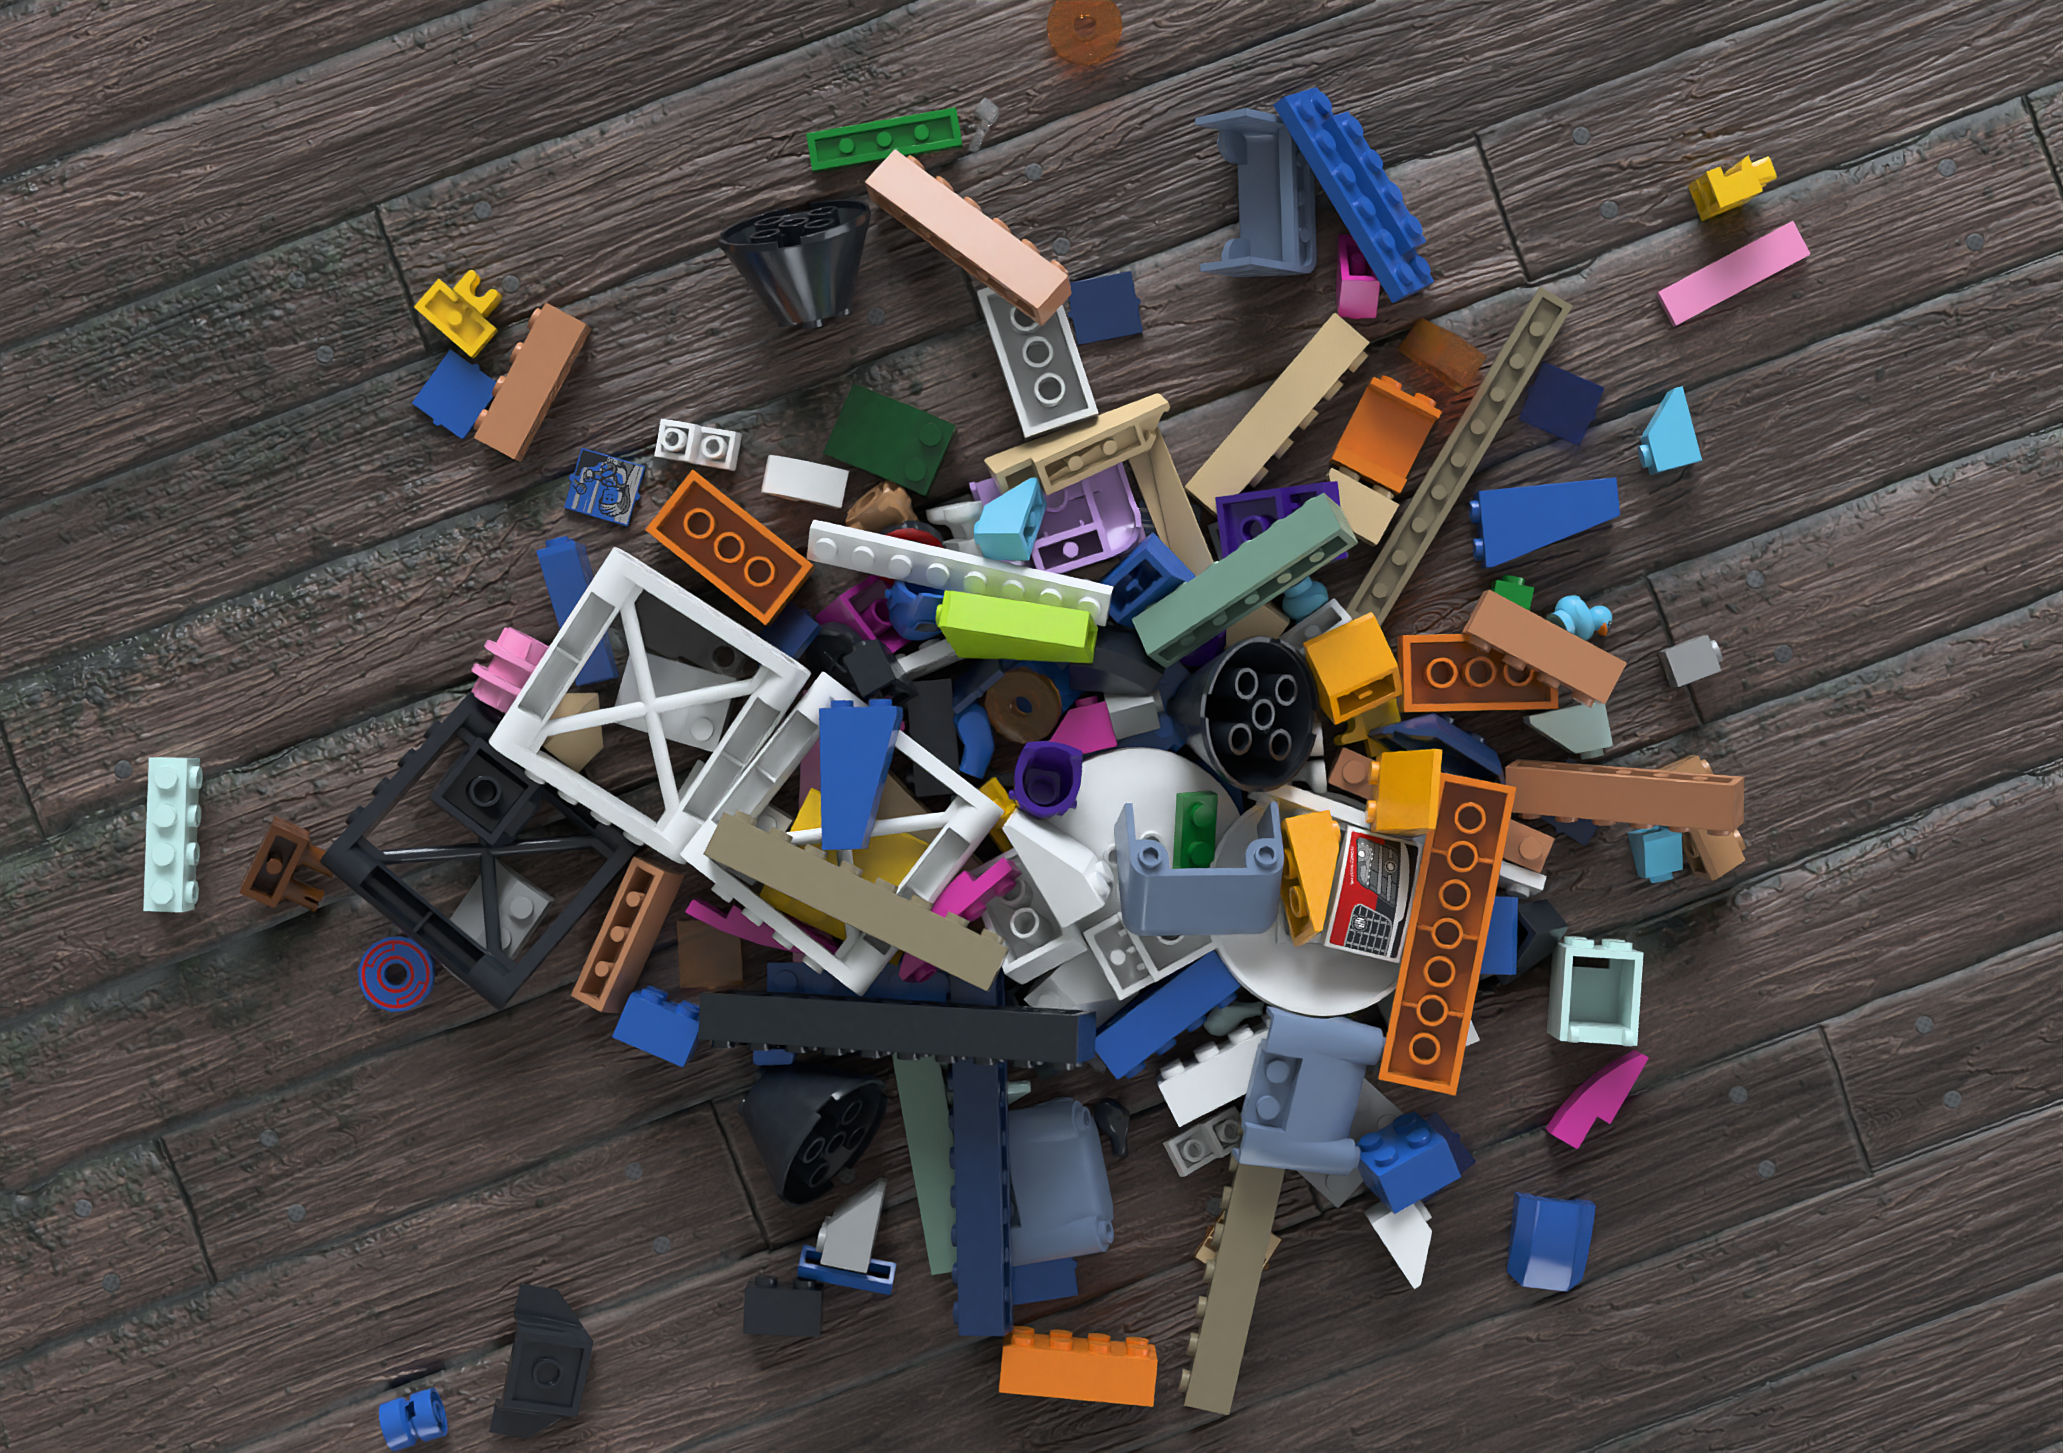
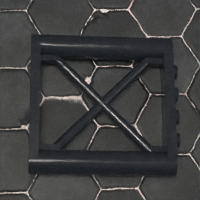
(364, 868)

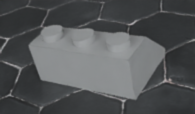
(520, 910)
(851, 1232)

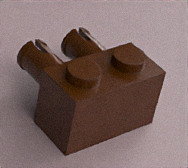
(272, 868)

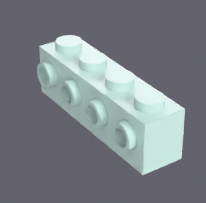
(172, 834)

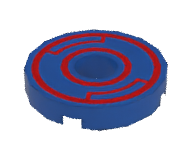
(375, 980)

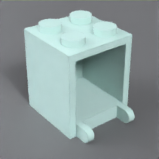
(1595, 1002)

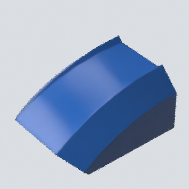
(1549, 1241)

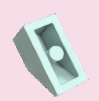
(1575, 729)

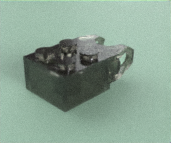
(679, 636)

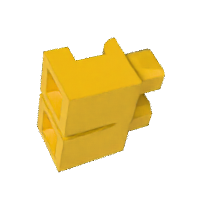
(1721, 192)

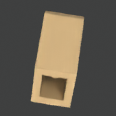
(1364, 508)

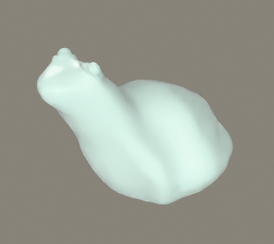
(1228, 1018)

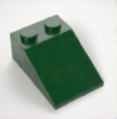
(890, 440)

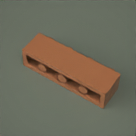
(531, 382)
(1543, 647)
(627, 935)

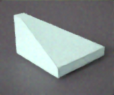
(1017, 1089)

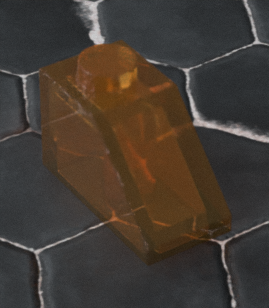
(1442, 354)

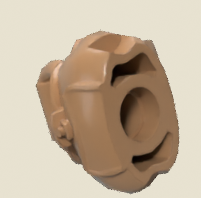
(880, 507)

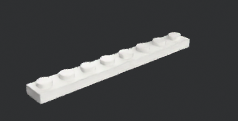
(953, 570)
(1515, 879)

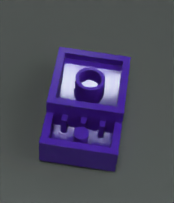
(1251, 513)

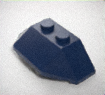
(1462, 751)

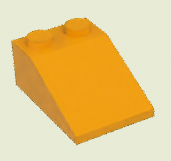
(1404, 792)
(1308, 871)

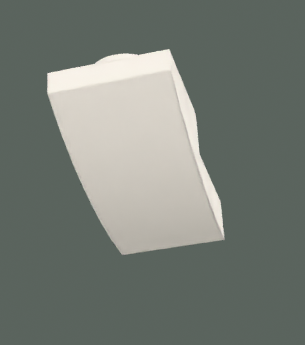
(698, 444)
(804, 481)
(1204, 1141)

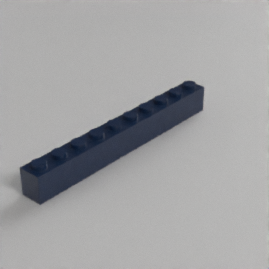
(981, 1183)

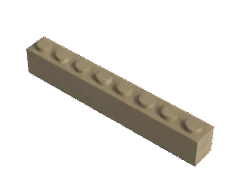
(856, 901)
(1232, 1285)

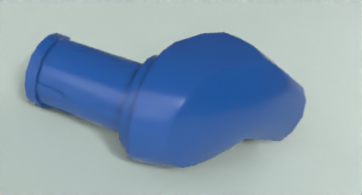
(978, 739)

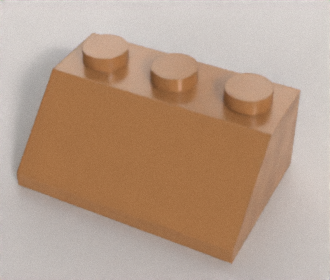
(1708, 854)

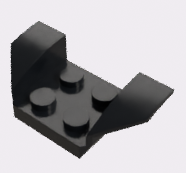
(544, 1366)

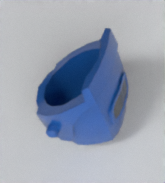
(914, 609)

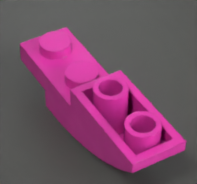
(968, 899)

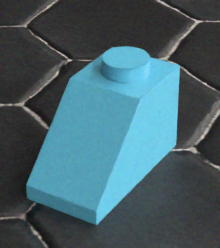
(1670, 436)
(1011, 522)
(1656, 852)

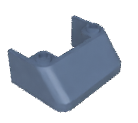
(1273, 197)
(1198, 899)

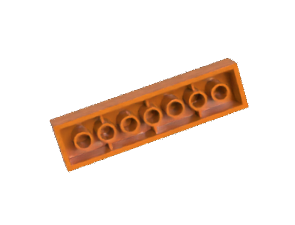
(1447, 935)

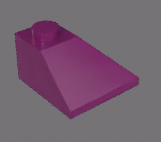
(865, 612)

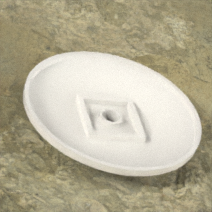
(1150, 782)
(1304, 978)

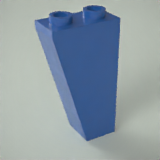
(1534, 516)
(567, 578)
(854, 768)

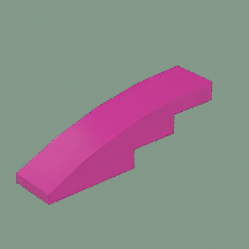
(740, 926)

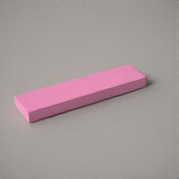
(1733, 273)

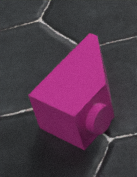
(1355, 281)
(1086, 726)

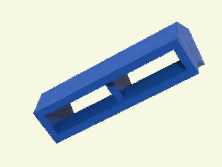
(846, 1277)

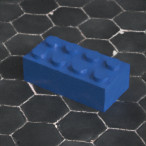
(1162, 1013)

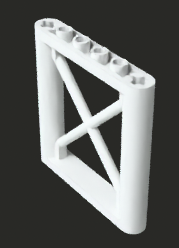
(528, 722)
(860, 955)

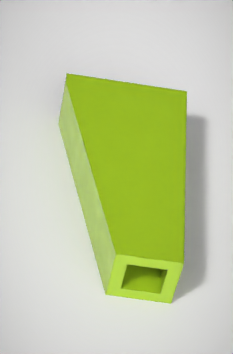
(1015, 629)

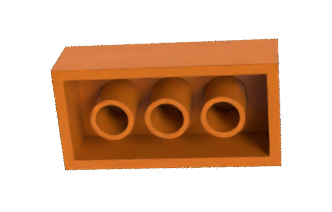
(730, 548)
(1452, 675)
(1078, 1367)

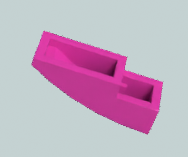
(1596, 1097)

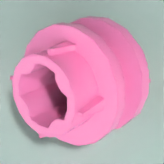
(509, 670)

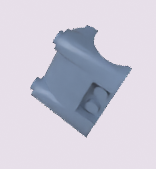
(1307, 1093)
(1057, 1183)

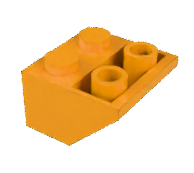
(1353, 668)

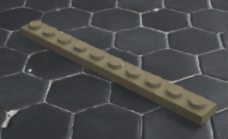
(1459, 456)

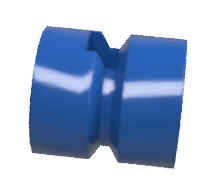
(413, 1419)

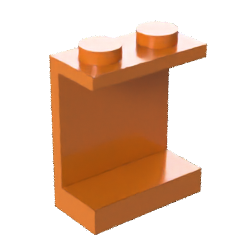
(1385, 434)

